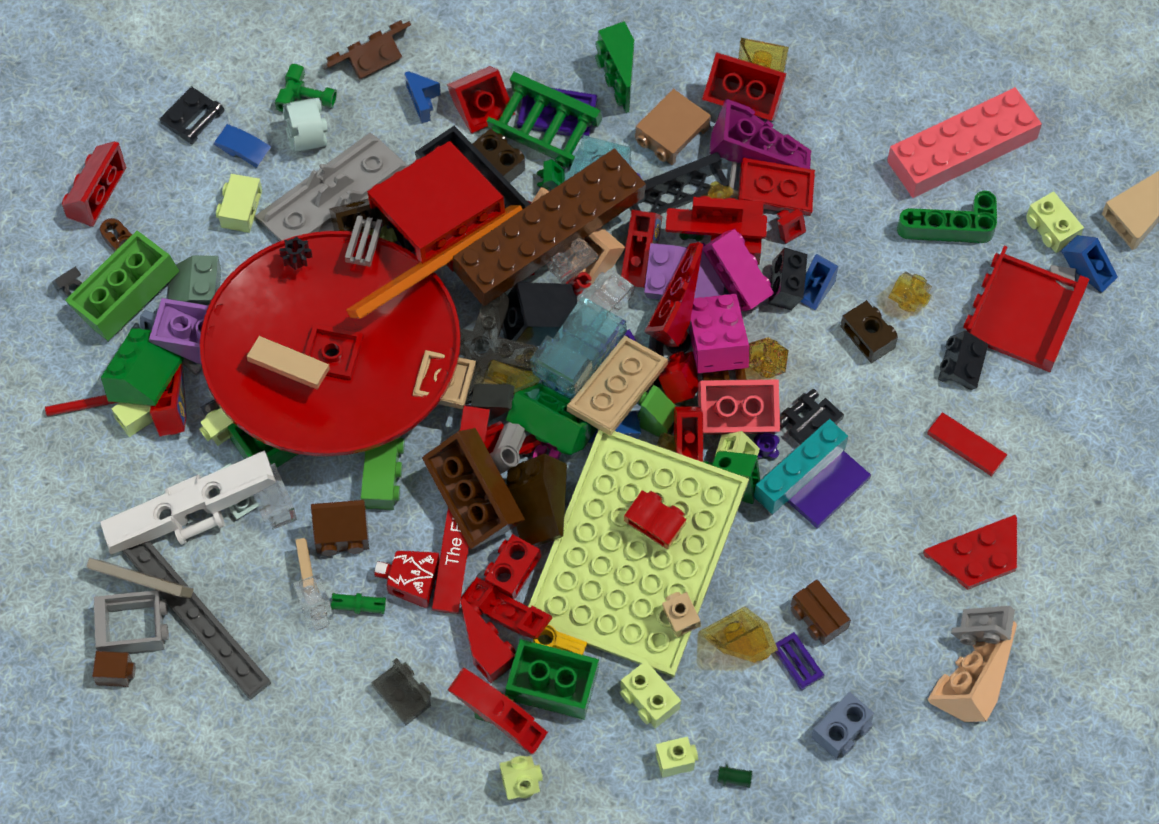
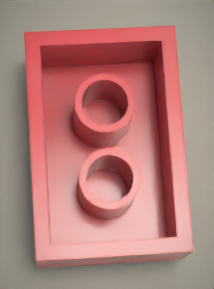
(739, 406)

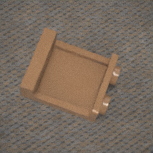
(671, 126)

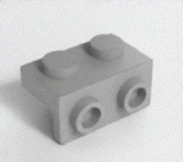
(985, 625)

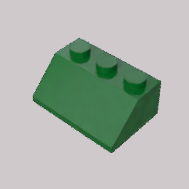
(139, 370)
(546, 416)

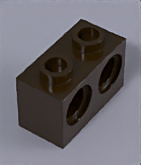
(501, 155)

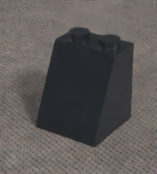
(537, 311)

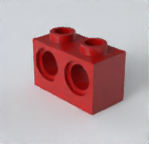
(518, 569)

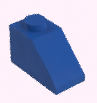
(1090, 261)

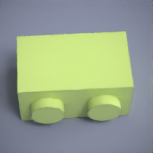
(239, 203)

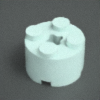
(304, 125)

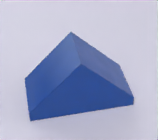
(818, 281)

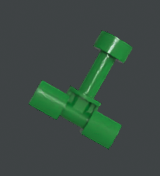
(296, 88)

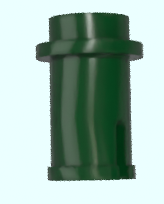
(734, 776)

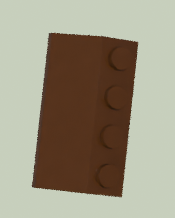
(472, 487)

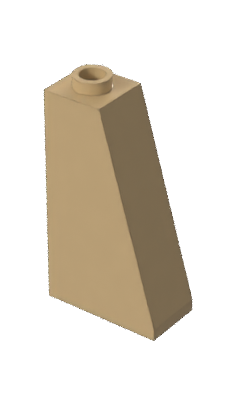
(1135, 211)

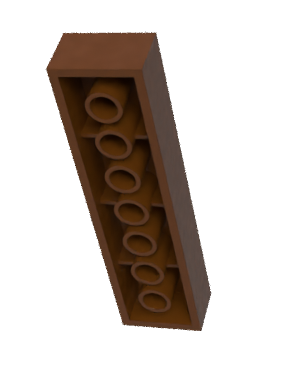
(548, 226)

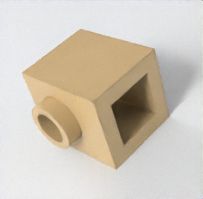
(681, 613)

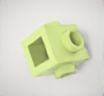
(520, 777)

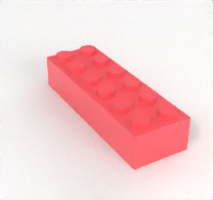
(964, 142)

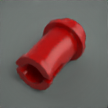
(580, 282)

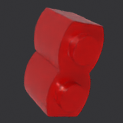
(655, 519)

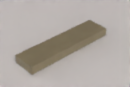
(139, 578)

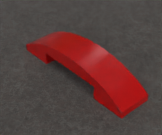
(507, 611)

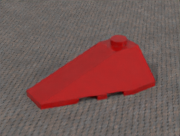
(675, 307)

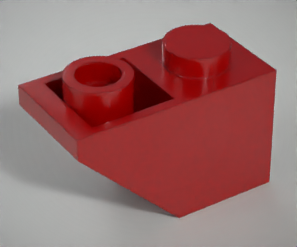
(680, 377)

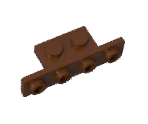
(372, 55)

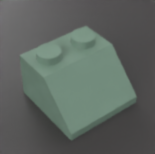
(196, 280)

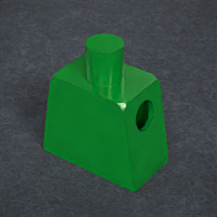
(740, 464)

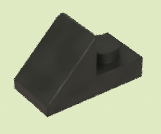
(493, 397)

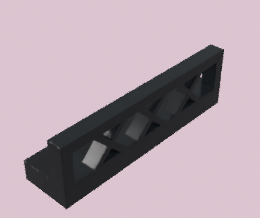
(680, 177)

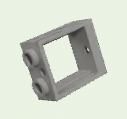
(128, 601)

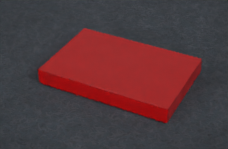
(777, 185)

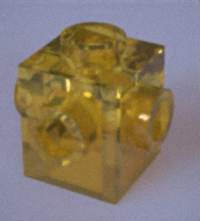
(911, 292)
(767, 357)

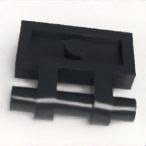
(818, 415)

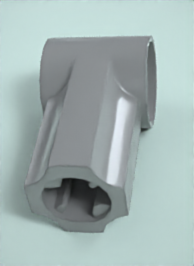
(508, 446)

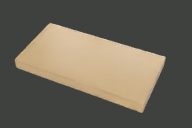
(617, 385)

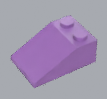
(663, 263)
(179, 328)

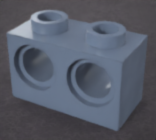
(837, 722)

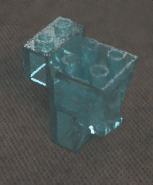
(577, 347)

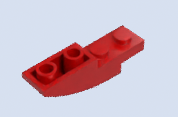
(498, 710)

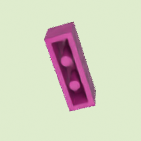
(738, 269)

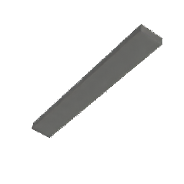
(201, 622)

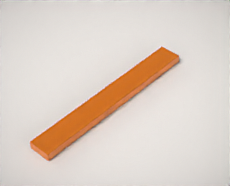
(421, 270)

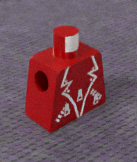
(410, 575)

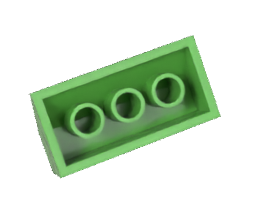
(122, 285)

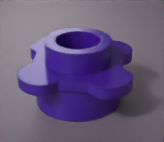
(770, 440)

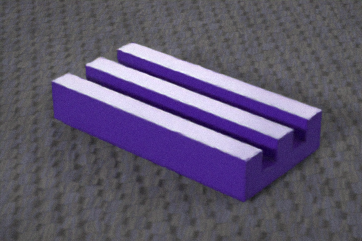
(818, 674)

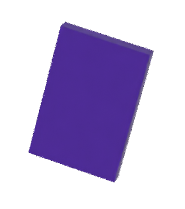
(548, 113)
(829, 489)

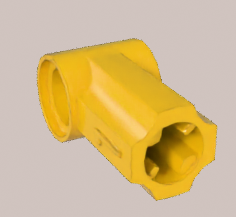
(563, 641)

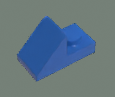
(421, 91)

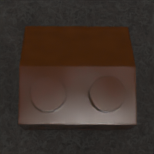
(340, 527)

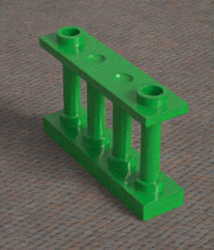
(543, 97)

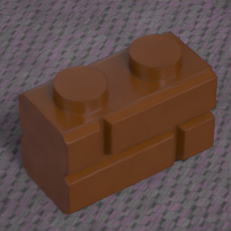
(819, 612)

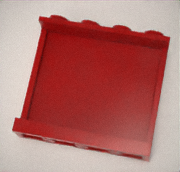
(437, 201)
(1025, 310)

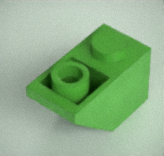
(656, 412)

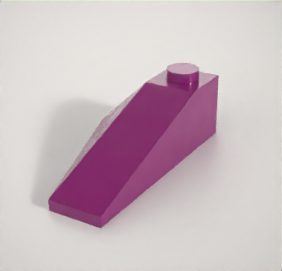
(744, 135)

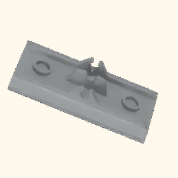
(334, 184)

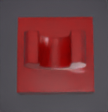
(790, 224)

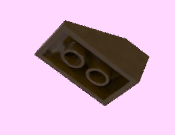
(540, 494)

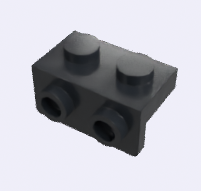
(963, 359)

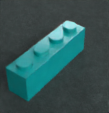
(800, 466)

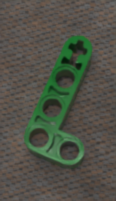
(946, 220)

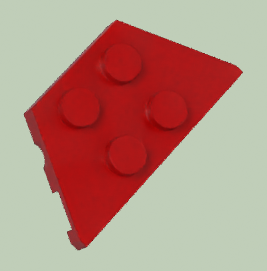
(979, 554)

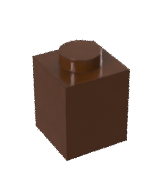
(113, 669)

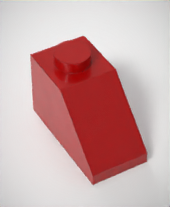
(689, 432)

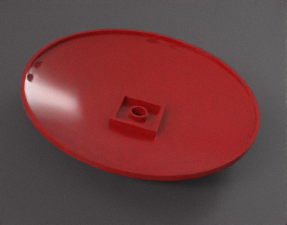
(371, 379)

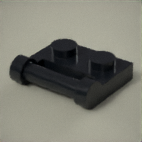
(186, 110)

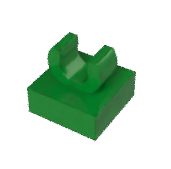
(552, 174)

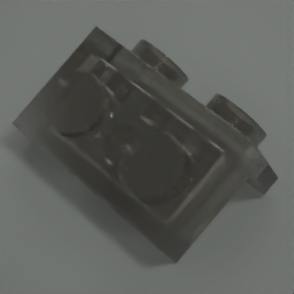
(403, 692)

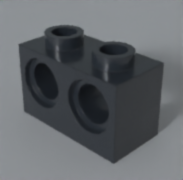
(788, 278)

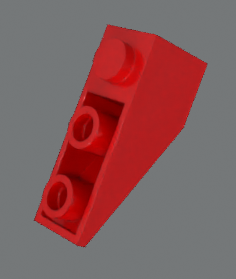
(488, 651)

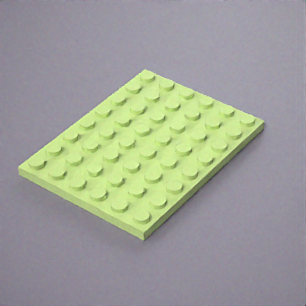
(610, 579)

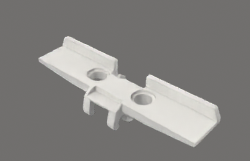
(143, 521)

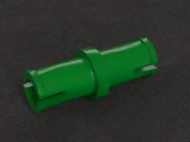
(358, 603)

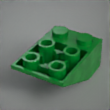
(616, 57)

